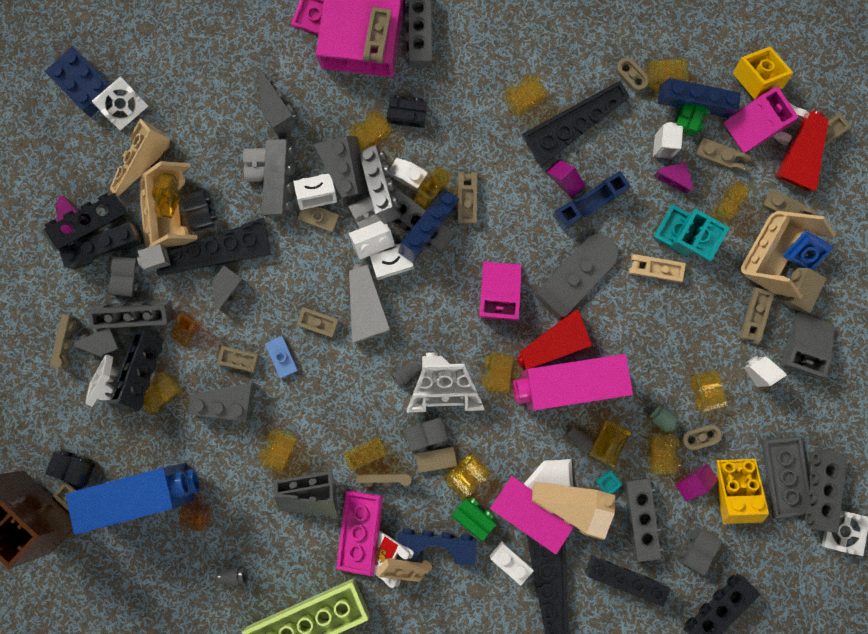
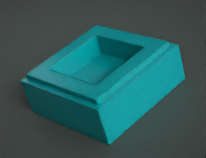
(608, 482)

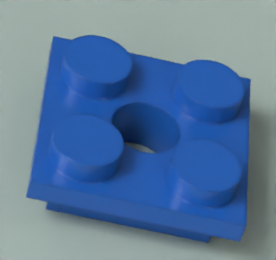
(806, 242)

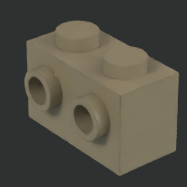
(809, 285)

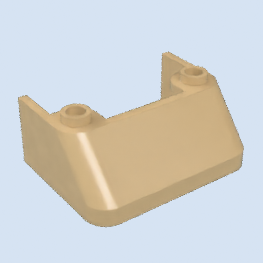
(159, 229)
(765, 258)

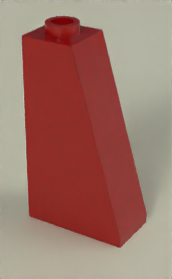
(804, 156)
(559, 341)

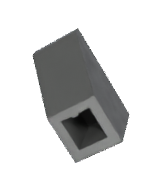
(225, 287)
(101, 343)

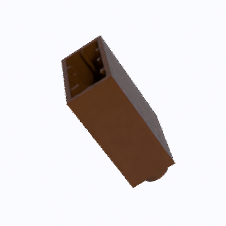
(29, 520)

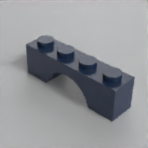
(681, 93)
(591, 201)
(427, 225)
(461, 548)

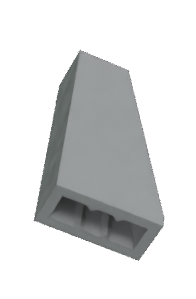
(366, 308)

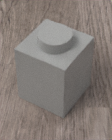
(153, 258)

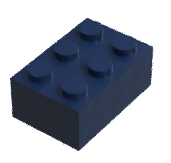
(78, 80)

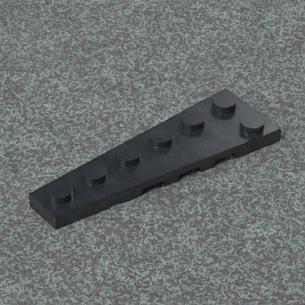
(563, 129)
(233, 245)
(551, 585)

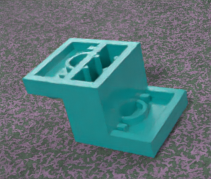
(691, 232)

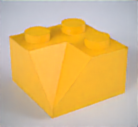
(762, 72)

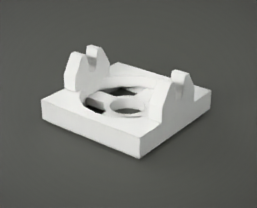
(118, 84)
(98, 385)
(859, 546)

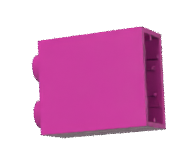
(344, 36)
(573, 383)

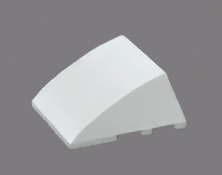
(445, 387)

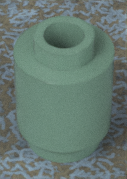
(663, 419)

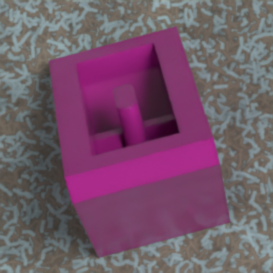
(676, 176)
(566, 177)
(697, 483)

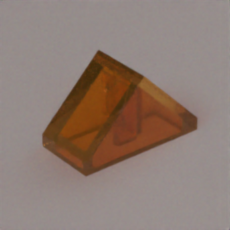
(185, 328)
(195, 517)

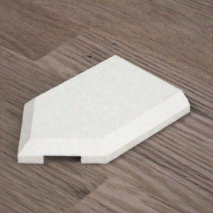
(552, 472)

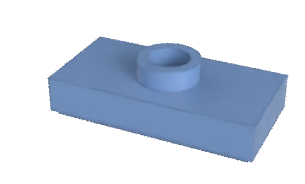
(281, 357)

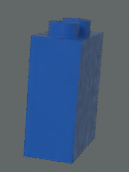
(131, 497)

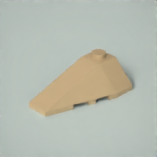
(146, 149)
(581, 507)

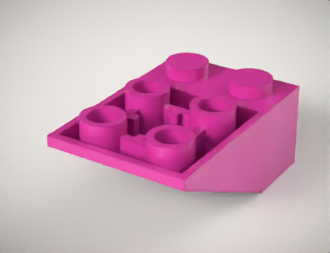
(761, 120)
(500, 291)

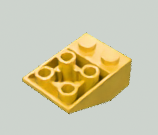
(741, 492)

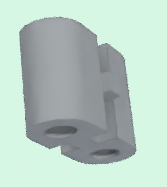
(254, 164)
(364, 212)

